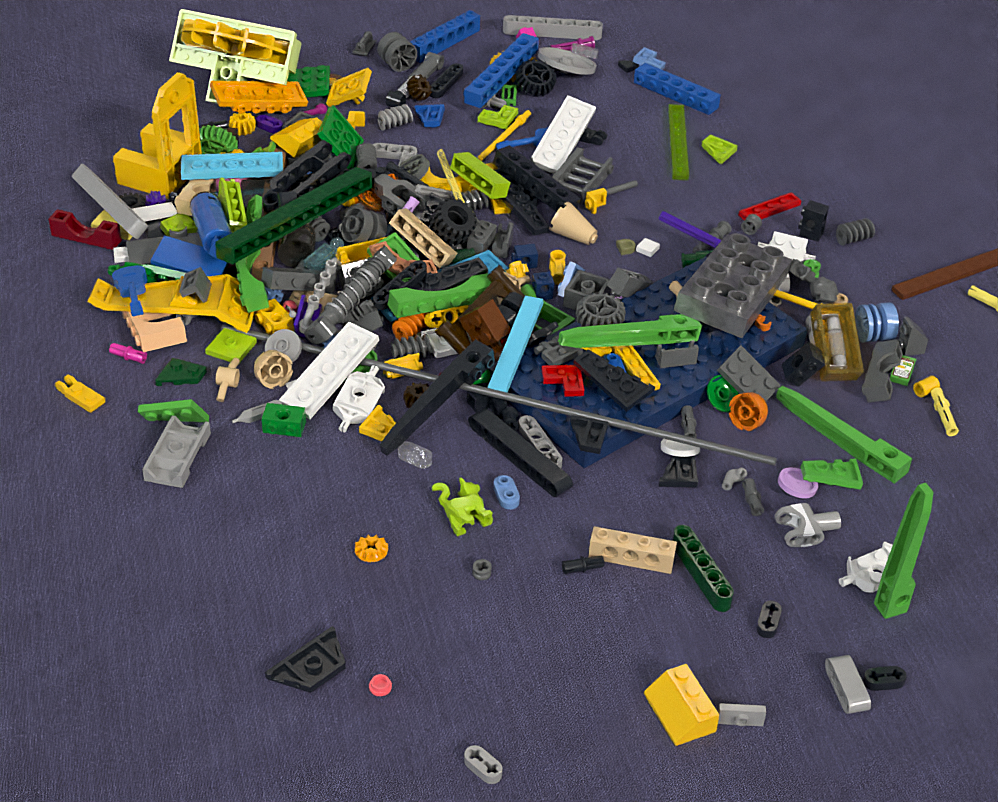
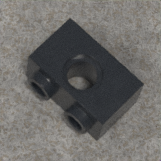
(813, 221)
(803, 364)

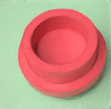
(380, 685)

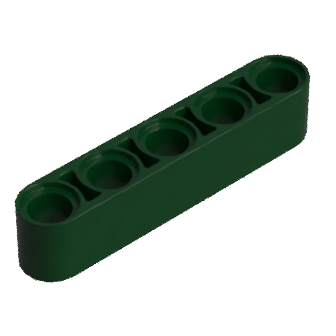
(703, 568)

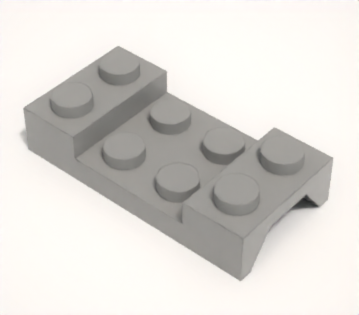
(175, 453)

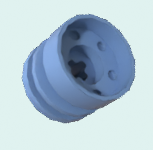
(877, 322)

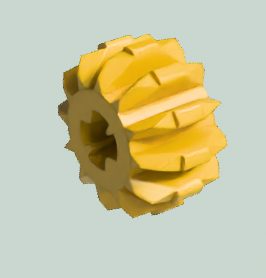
(244, 122)

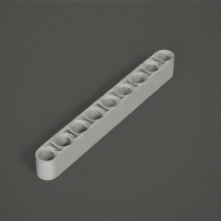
(109, 201)

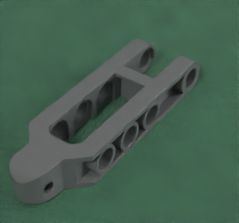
(389, 190)

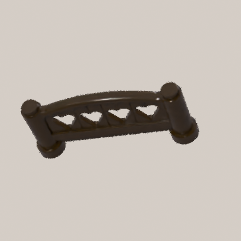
(500, 287)

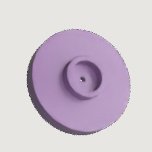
(792, 482)

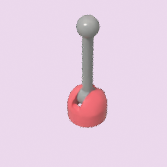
(291, 308)

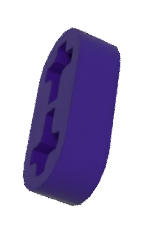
(269, 124)

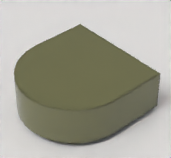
(625, 246)

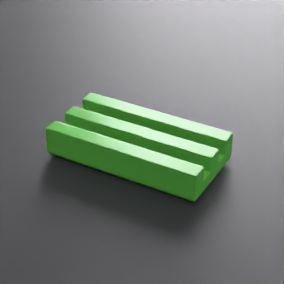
(509, 101)

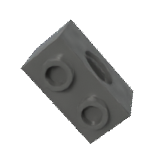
(482, 237)

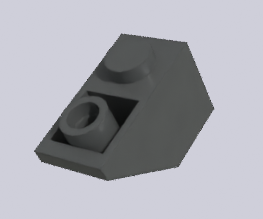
(912, 338)

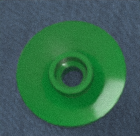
(720, 393)

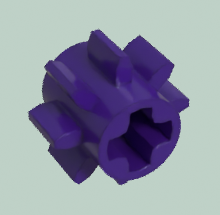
(155, 198)

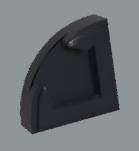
(627, 65)

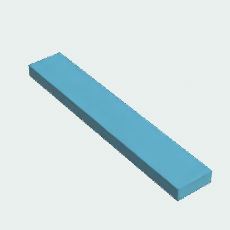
(516, 344)

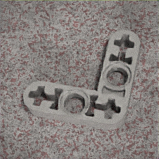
(402, 152)

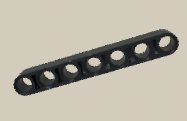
(520, 452)

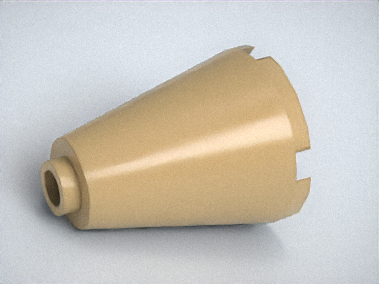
(573, 225)

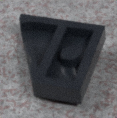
(589, 433)

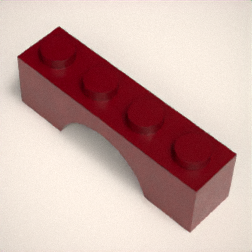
(66, 226)

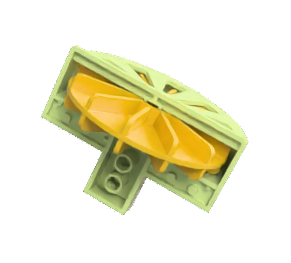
(234, 49)

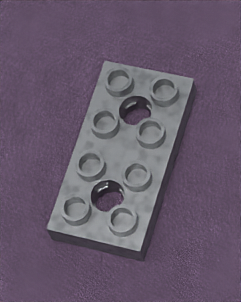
(733, 284)

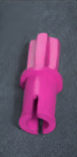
(128, 353)

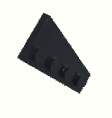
(617, 384)

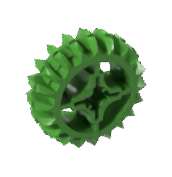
(216, 140)

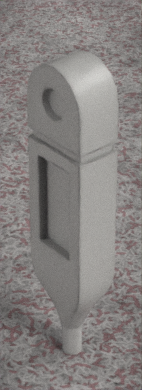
(253, 414)

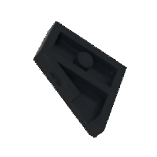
(680, 473)

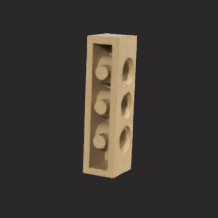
(423, 238)
(633, 549)

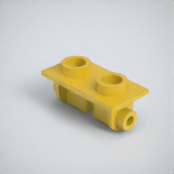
(409, 361)

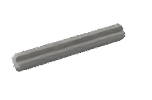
(426, 190)

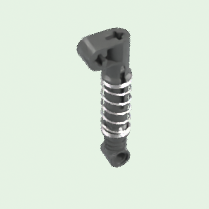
(335, 311)

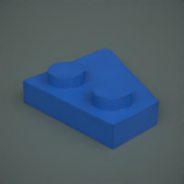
(430, 114)

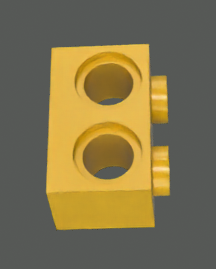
(274, 318)

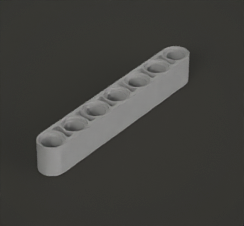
(553, 27)

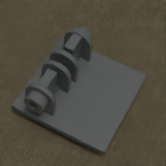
(365, 316)

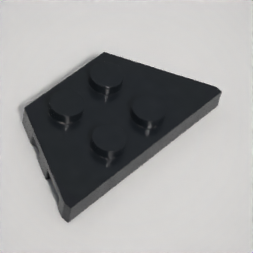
(310, 664)

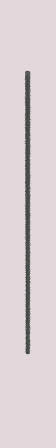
(547, 406)

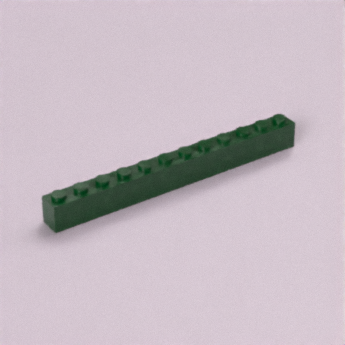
(292, 215)

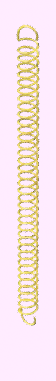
(449, 181)

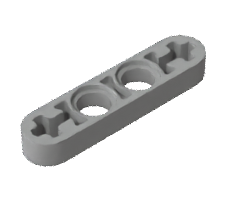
(543, 442)

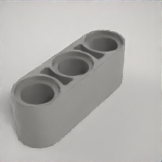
(847, 684)

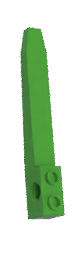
(666, 330)
(875, 454)
(896, 581)

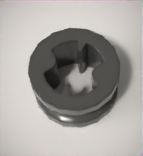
(479, 565)

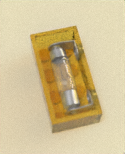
(838, 339)

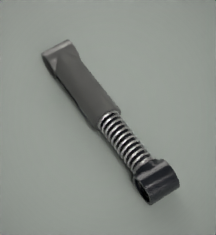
(426, 68)

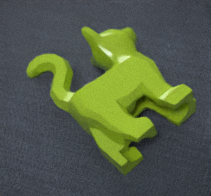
(465, 508)

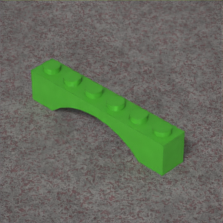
(251, 290)
(411, 302)

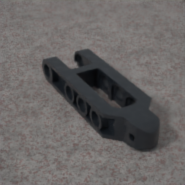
(312, 162)

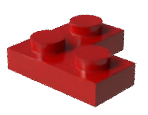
(567, 375)

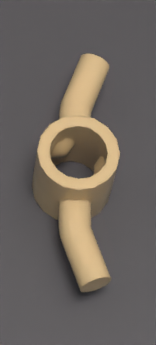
(226, 378)

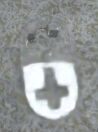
(584, 51)
(415, 454)

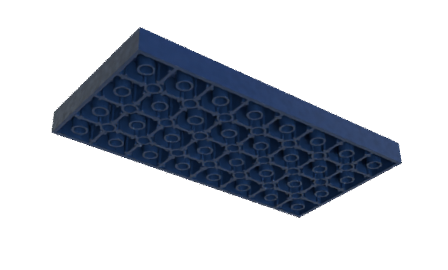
(679, 384)

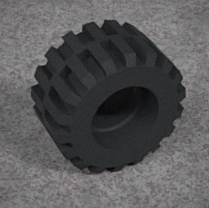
(460, 214)

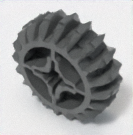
(599, 310)

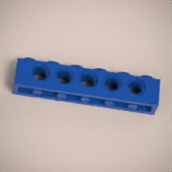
(447, 34)
(677, 88)

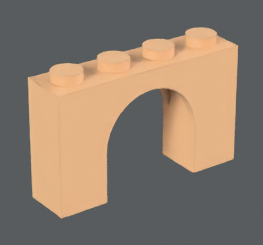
(155, 334)

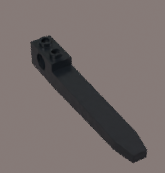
(464, 369)

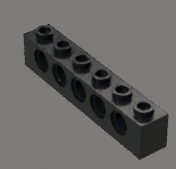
(534, 178)

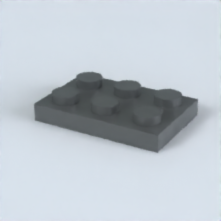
(747, 374)

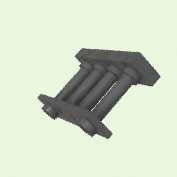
(573, 164)

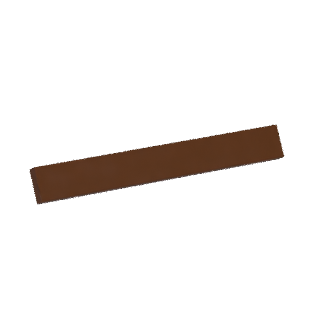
(946, 275)

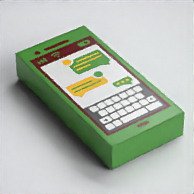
(902, 373)

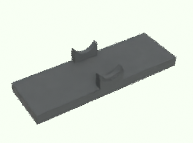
(143, 250)

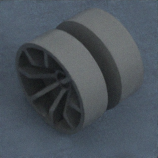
(397, 51)
(363, 225)

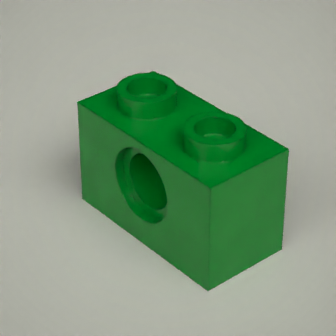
(283, 420)

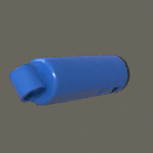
(209, 220)

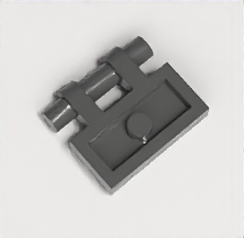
(556, 354)

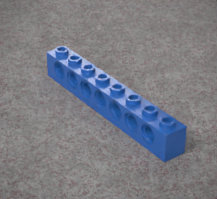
(500, 71)

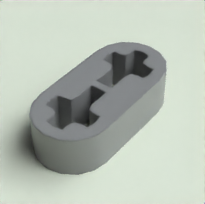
(485, 763)

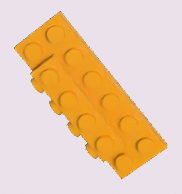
(258, 96)

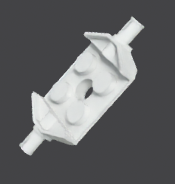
(354, 408)
(861, 571)

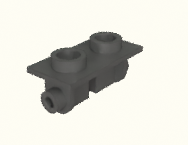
(365, 44)

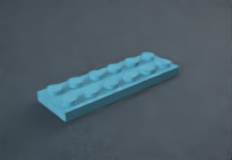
(231, 165)

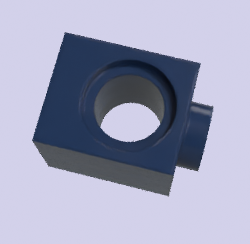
(526, 254)
(543, 285)

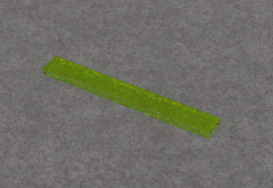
(678, 142)

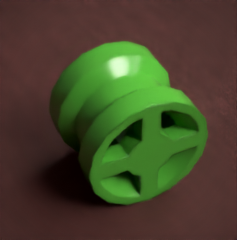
(814, 265)

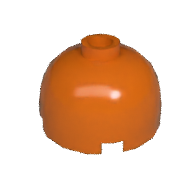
(748, 411)

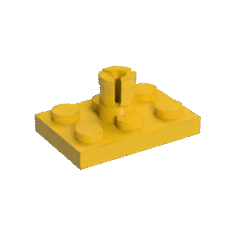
(349, 88)

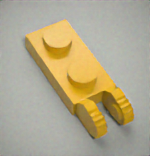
(80, 394)

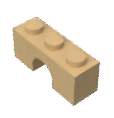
(194, 186)

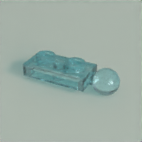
(326, 252)

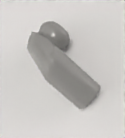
(733, 476)

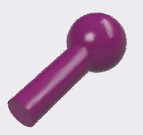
(319, 109)

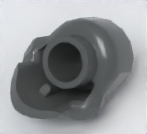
(824, 290)

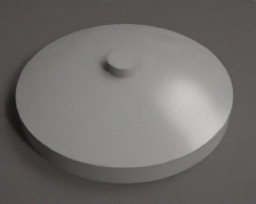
(566, 61)

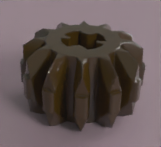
(419, 87)
(413, 393)

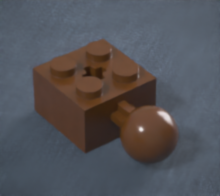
(487, 326)

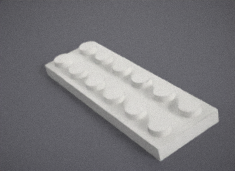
(563, 134)
(330, 369)

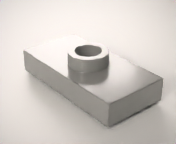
(741, 714)

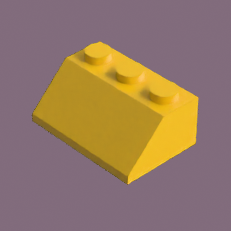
(298, 136)
(682, 705)

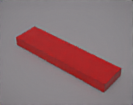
(772, 206)

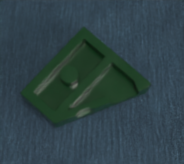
(181, 373)

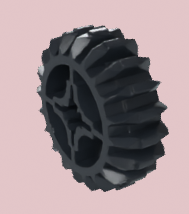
(537, 73)

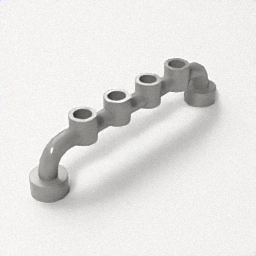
(319, 291)

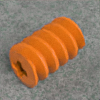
(408, 326)

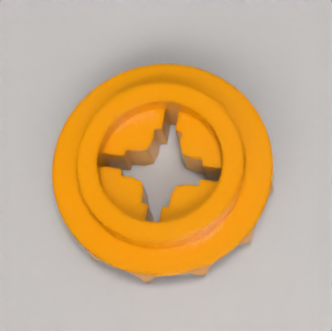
(371, 554)

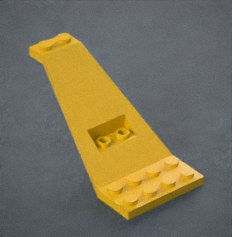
(165, 298)

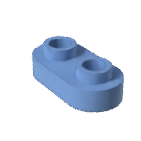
(504, 488)

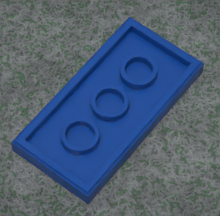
(186, 257)

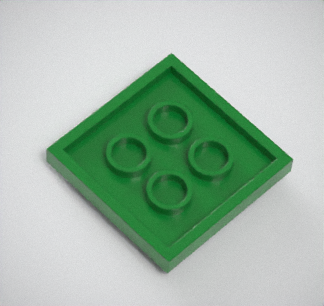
(313, 80)
(339, 134)

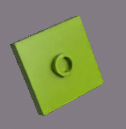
(231, 345)

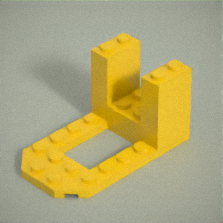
(162, 147)

